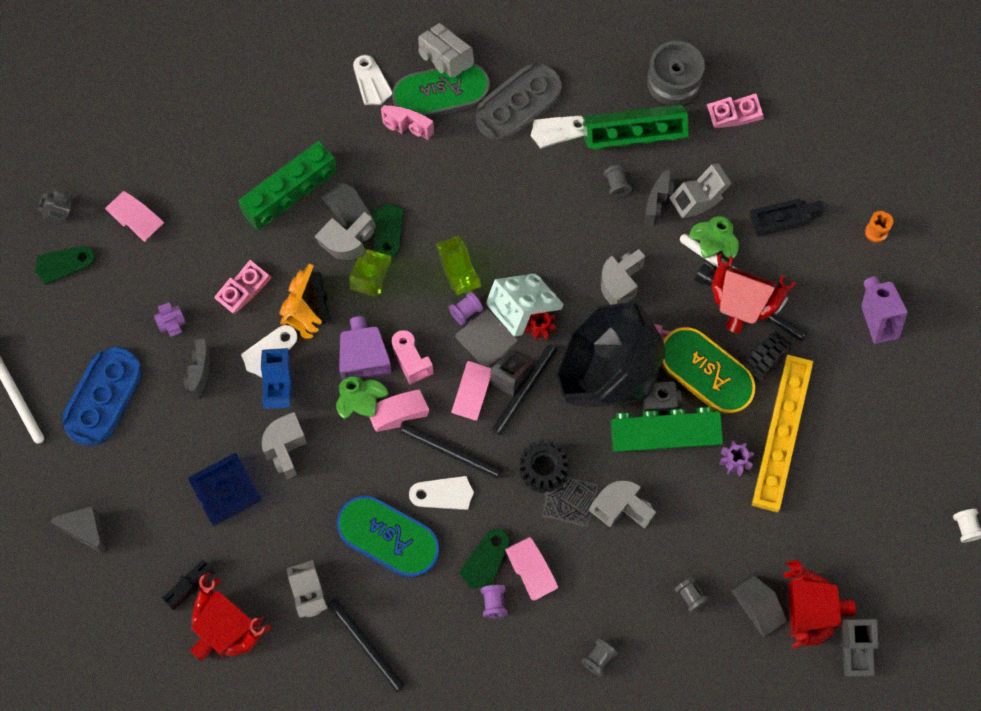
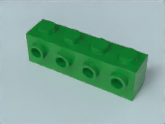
(635, 126)
(288, 185)
(666, 431)

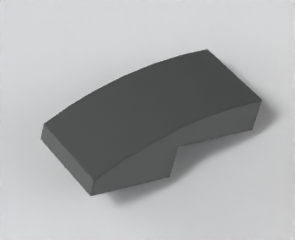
(658, 196)
(199, 372)

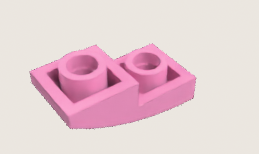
(734, 113)
(400, 119)
(135, 215)
(243, 288)
(471, 390)
(399, 408)
(532, 568)

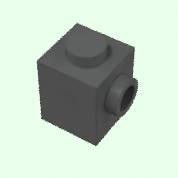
(662, 398)

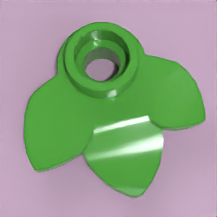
(714, 239)
(361, 398)

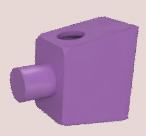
(883, 310)
(362, 351)

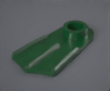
(388, 228)
(62, 263)
(485, 560)

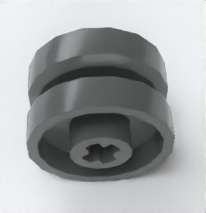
(675, 73)

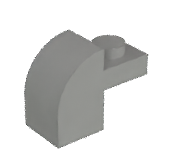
(701, 194)
(346, 243)
(616, 280)
(279, 439)
(621, 498)
(306, 589)

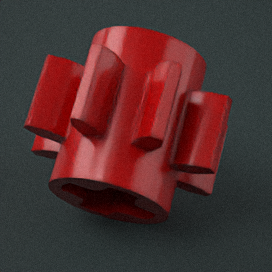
(546, 327)

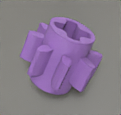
(169, 319)
(742, 452)

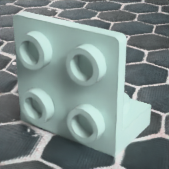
(519, 297)

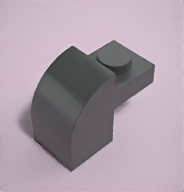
(858, 640)

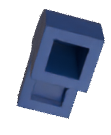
(276, 378)

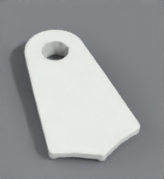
(371, 81)
(556, 130)
(252, 356)
(443, 493)

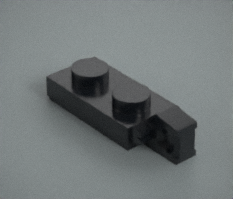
(784, 216)

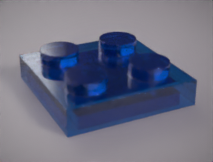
(224, 489)

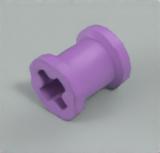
(465, 308)
(494, 601)

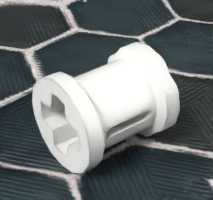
(968, 525)

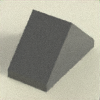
(345, 203)
(510, 372)
(83, 526)
(760, 605)

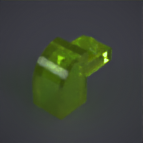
(457, 265)
(369, 273)

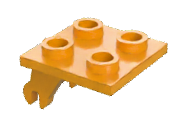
(295, 309)

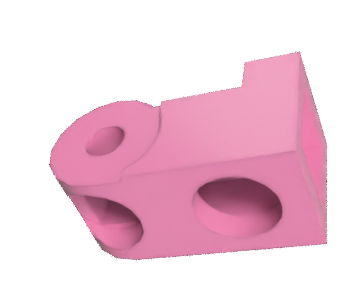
(409, 359)

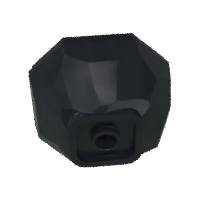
(611, 357)

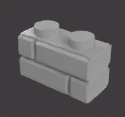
(445, 50)

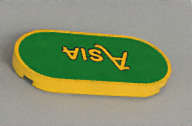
(707, 371)

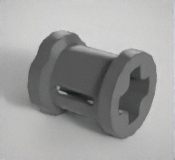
(617, 181)
(692, 594)
(599, 657)

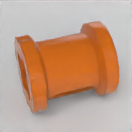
(879, 226)

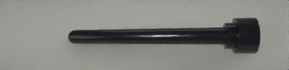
(706, 275)

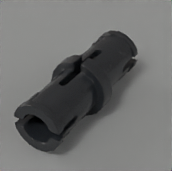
(317, 297)
(186, 585)

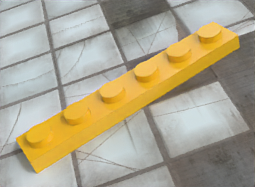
(782, 433)

